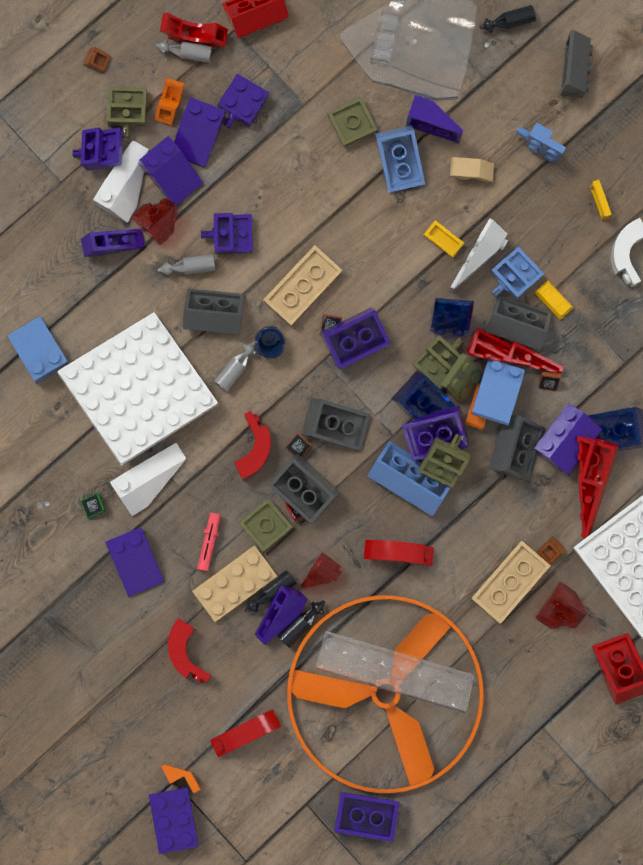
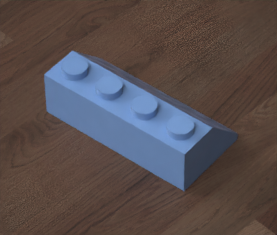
(401, 476)

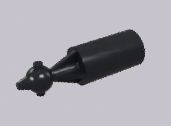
(511, 19)
(270, 590)
(300, 624)

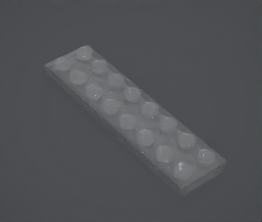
(395, 672)

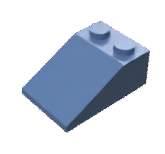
(400, 158)
(38, 350)
(498, 391)

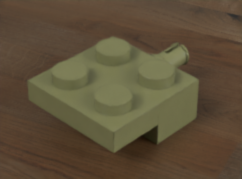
(126, 108)
(438, 360)
(445, 461)

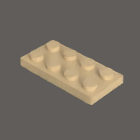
(302, 285)
(510, 582)
(234, 583)

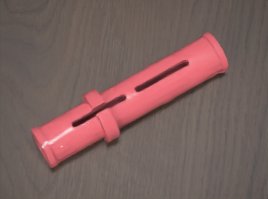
(213, 520)

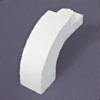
(621, 249)

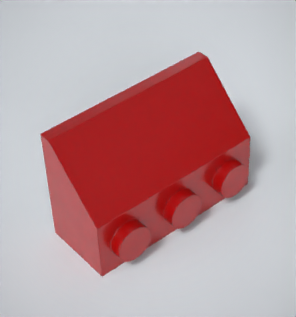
(253, 15)

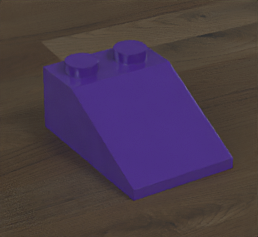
(431, 119)
(199, 131)
(170, 171)
(440, 425)
(134, 561)

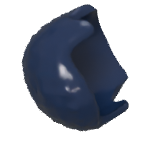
(270, 342)

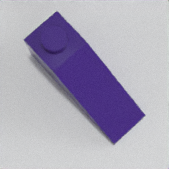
(111, 242)
(282, 611)

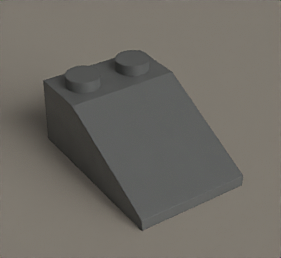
(335, 424)

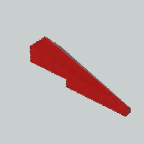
(490, 347)
(595, 465)

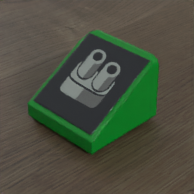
(93, 505)

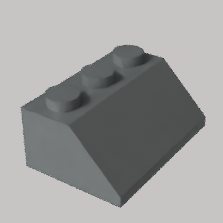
(576, 65)
(213, 311)
(519, 322)
(514, 448)
(304, 488)

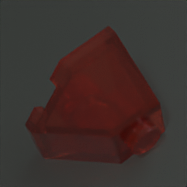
(157, 219)
(322, 572)
(561, 608)

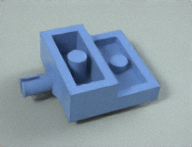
(539, 142)
(515, 274)

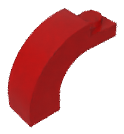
(205, 34)
(256, 459)
(398, 552)
(177, 644)
(245, 733)

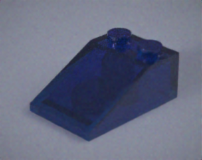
(451, 316)
(421, 397)
(621, 427)

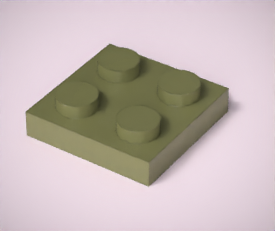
(352, 121)
(461, 378)
(265, 525)

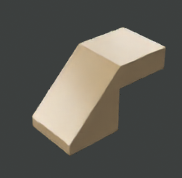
(471, 168)

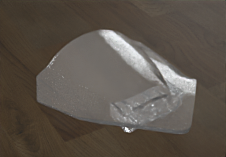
(415, 45)

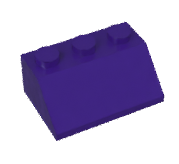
(560, 442)

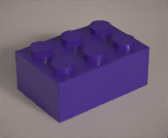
(355, 338)
(366, 816)
(173, 820)

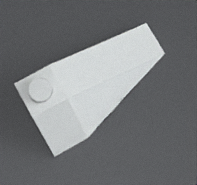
(123, 185)
(487, 245)
(146, 480)

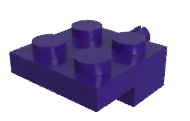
(242, 101)
(100, 148)
(231, 233)

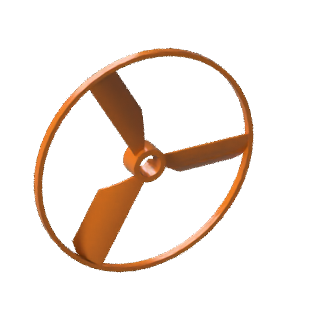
(404, 727)

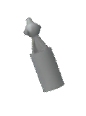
(187, 50)
(190, 265)
(235, 368)

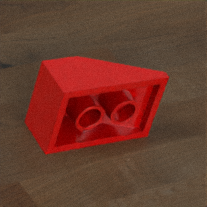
(620, 667)

